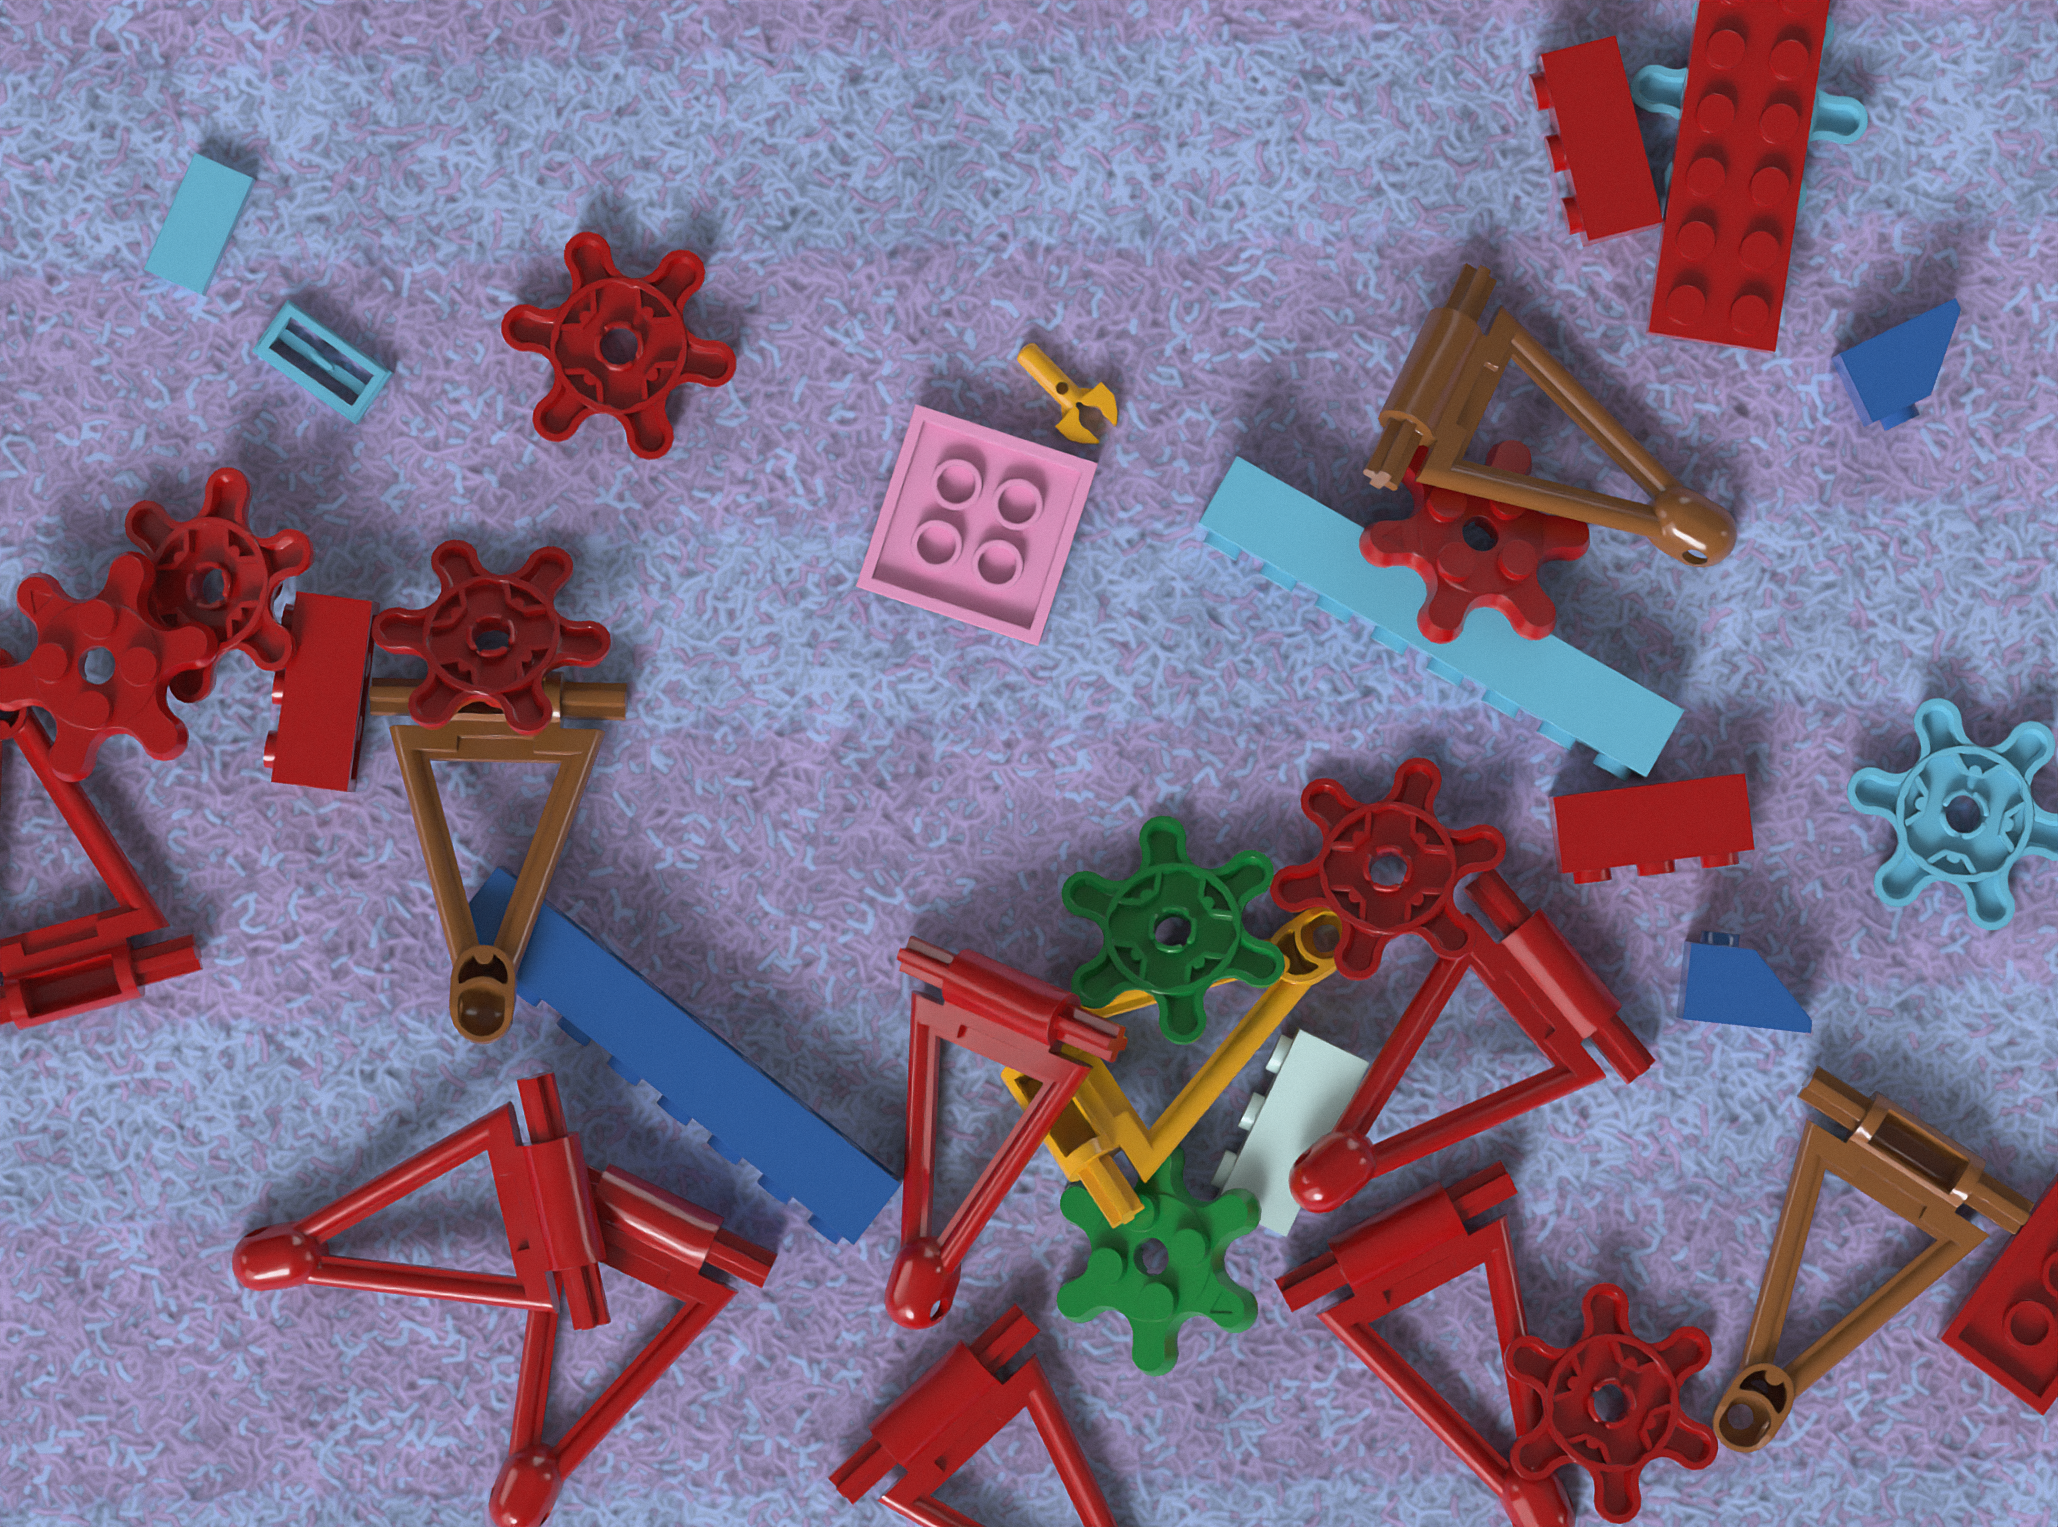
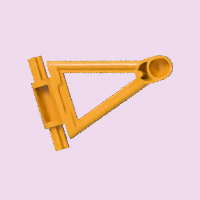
(1104, 1122)

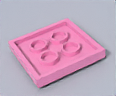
(976, 525)

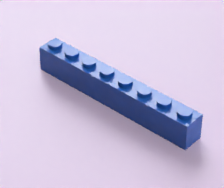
(691, 1068)

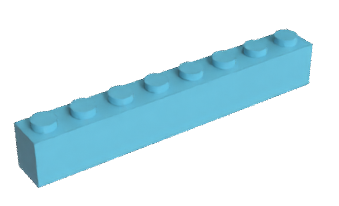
(1544, 677)

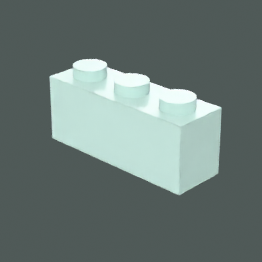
(1299, 1107)

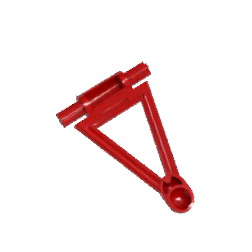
(89, 958)
(1546, 993)
(1012, 1023)
(543, 1207)
(662, 1245)
(1404, 1257)
(954, 1414)

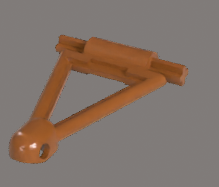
(1445, 397)
(485, 975)
(1905, 1169)

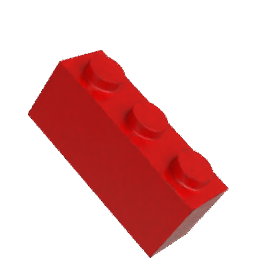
(1595, 142)
(322, 693)
(1651, 827)

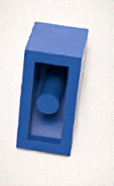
(1897, 366)
(1734, 987)

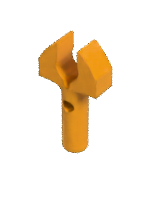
(1068, 394)

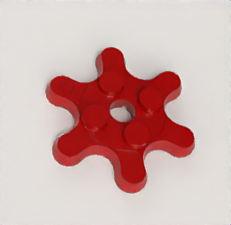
(574, 337)
(251, 576)
(1470, 579)
(481, 602)
(144, 657)
(1397, 827)
(1651, 1414)

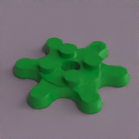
(1163, 889)
(1190, 1284)

